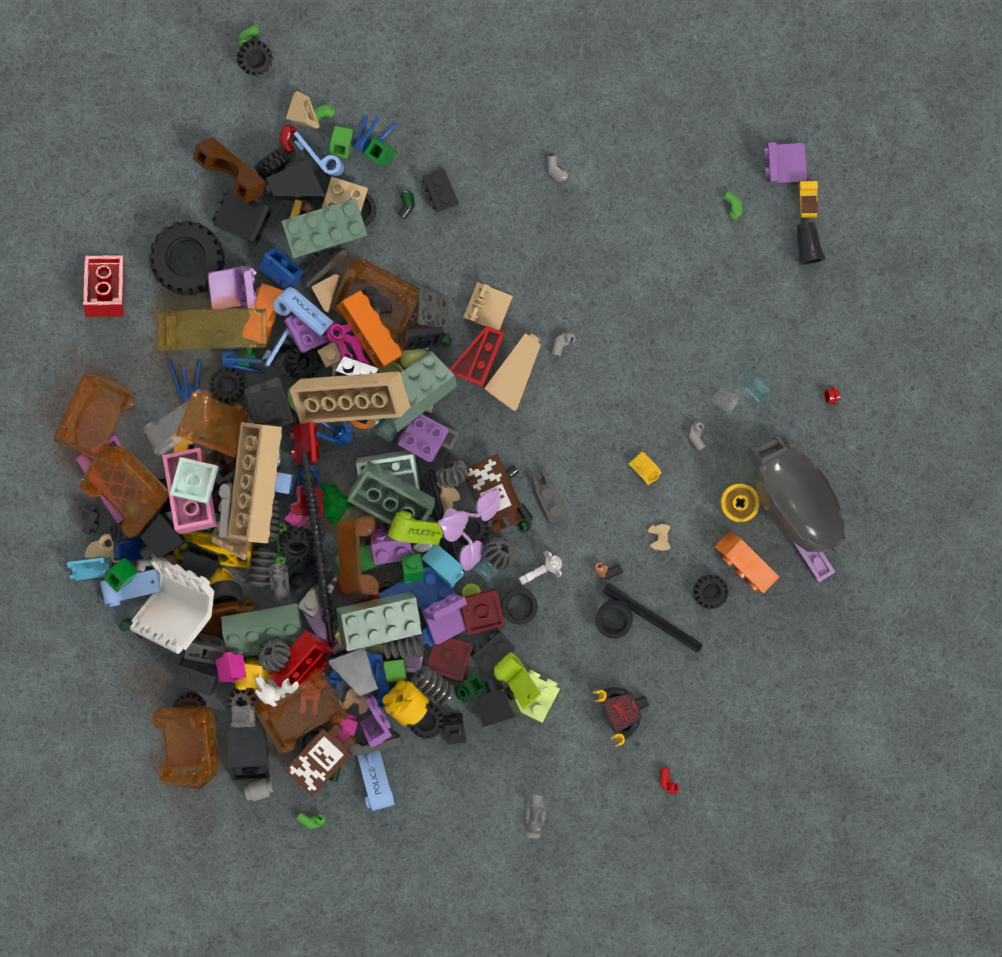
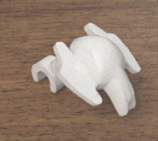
(552, 564)
(271, 692)

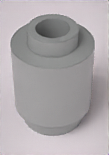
(258, 789)

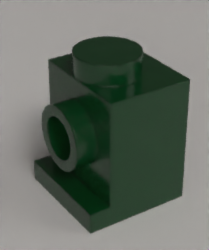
(465, 691)

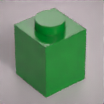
(380, 151)
(411, 568)
(121, 575)

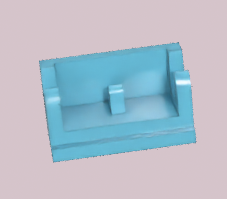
(444, 565)
(90, 568)

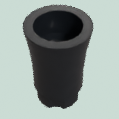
(809, 244)

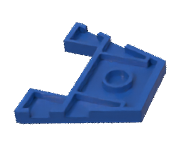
(427, 592)
(377, 666)

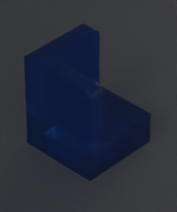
(127, 549)

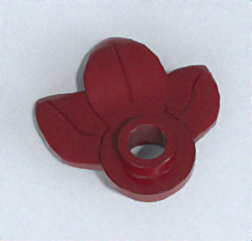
(300, 508)

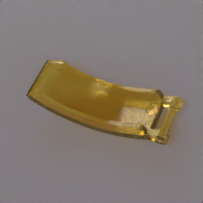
(211, 329)

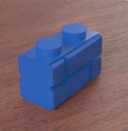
(280, 269)

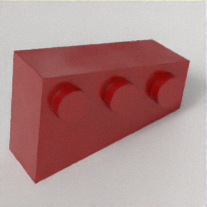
(479, 357)
(304, 660)

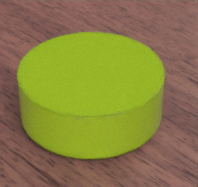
(470, 589)

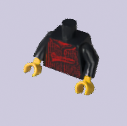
(622, 711)

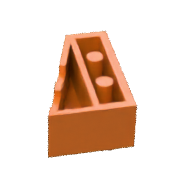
(265, 297)
(746, 562)

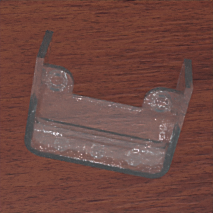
(162, 434)

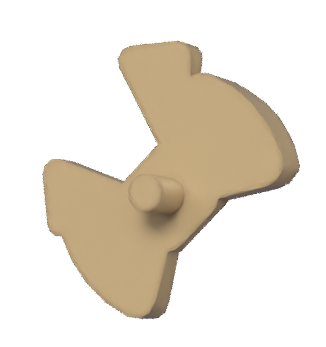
(661, 530)
(352, 697)

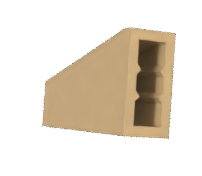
(512, 376)

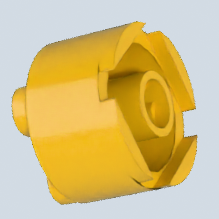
(750, 503)
(253, 670)
(405, 703)

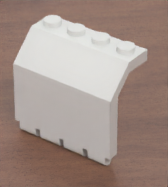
(176, 612)

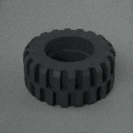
(168, 239)

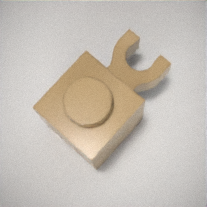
(331, 356)

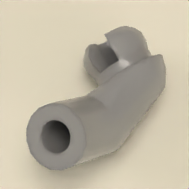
(555, 172)
(561, 341)
(695, 434)
(142, 563)

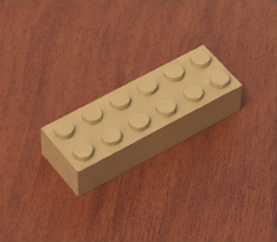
(350, 397)
(254, 482)

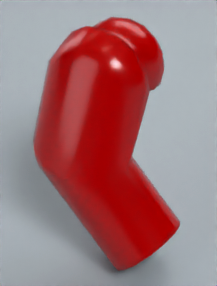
(286, 133)
(666, 783)

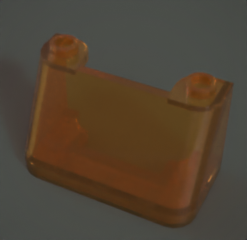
(400, 293)
(93, 414)
(212, 423)
(126, 486)
(351, 578)
(301, 711)
(188, 746)

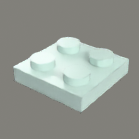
(194, 480)

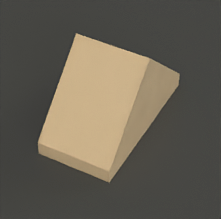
(302, 111)
(326, 290)

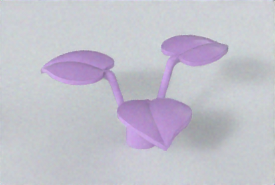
(454, 523)

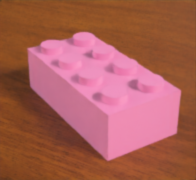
(188, 514)

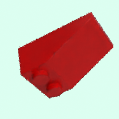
(104, 286)
(305, 440)

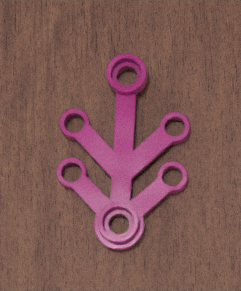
(343, 337)

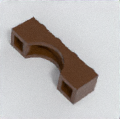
(214, 156)

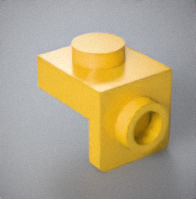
(645, 468)

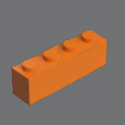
(369, 330)

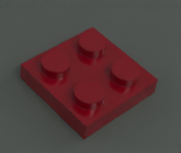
(483, 612)
(450, 658)

